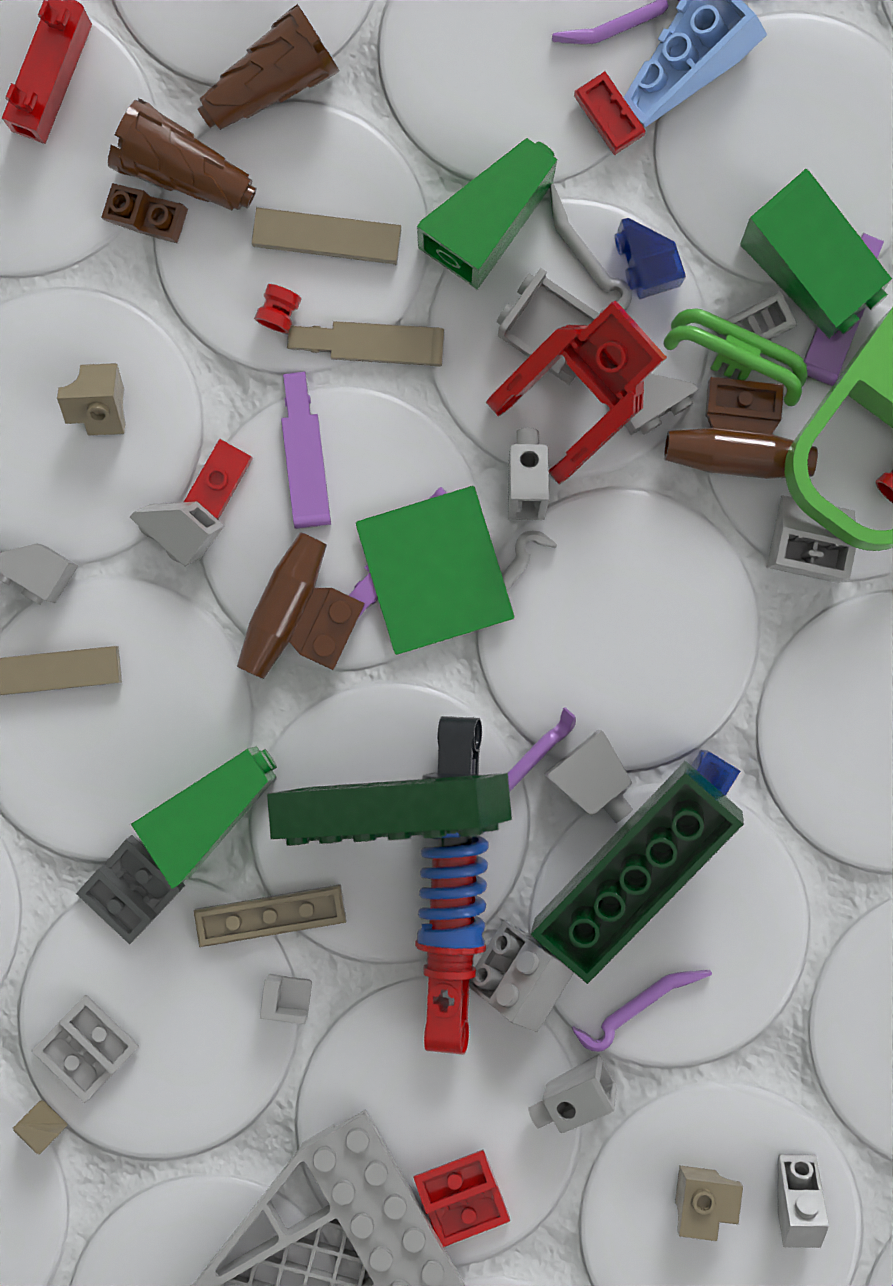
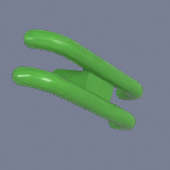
(739, 350)

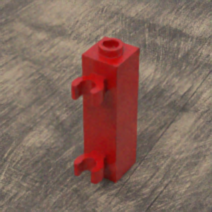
(47, 69)

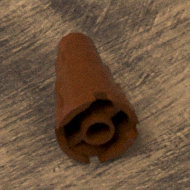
(272, 70)
(174, 160)

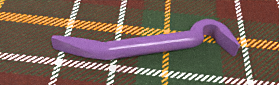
(613, 27)
(541, 748)
(637, 1005)

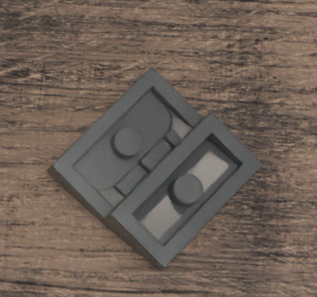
(128, 890)

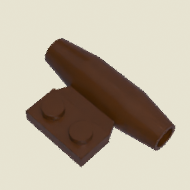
(740, 433)
(298, 613)

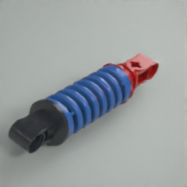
(453, 925)

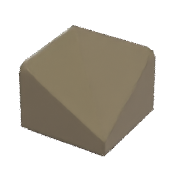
(40, 1127)

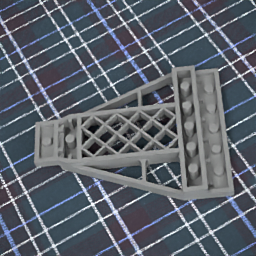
(370, 1206)

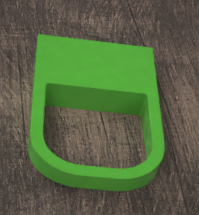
(870, 383)

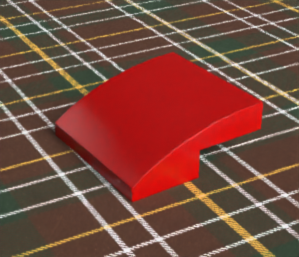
(462, 1198)

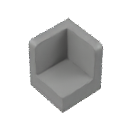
(286, 999)

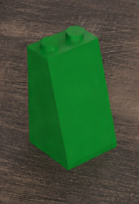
(486, 214)
(815, 255)
(198, 818)

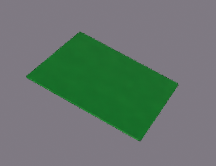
(434, 570)

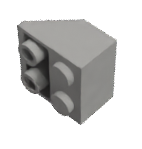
(807, 547)
(520, 977)

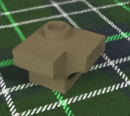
(95, 399)
(705, 1201)

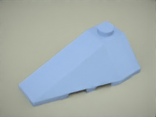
(692, 52)

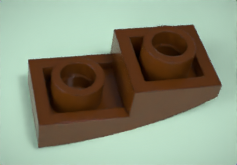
(143, 213)

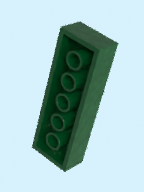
(390, 809)
(637, 872)

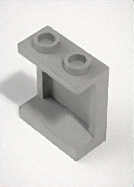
(538, 314)

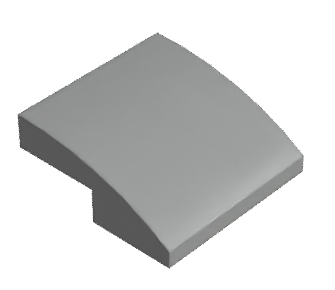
(85, 1048)

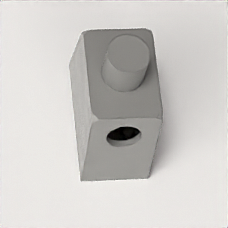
(528, 477)
(594, 777)
(576, 1097)

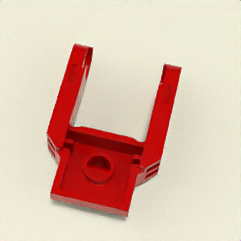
(609, 358)

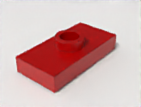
(609, 113)
(219, 478)

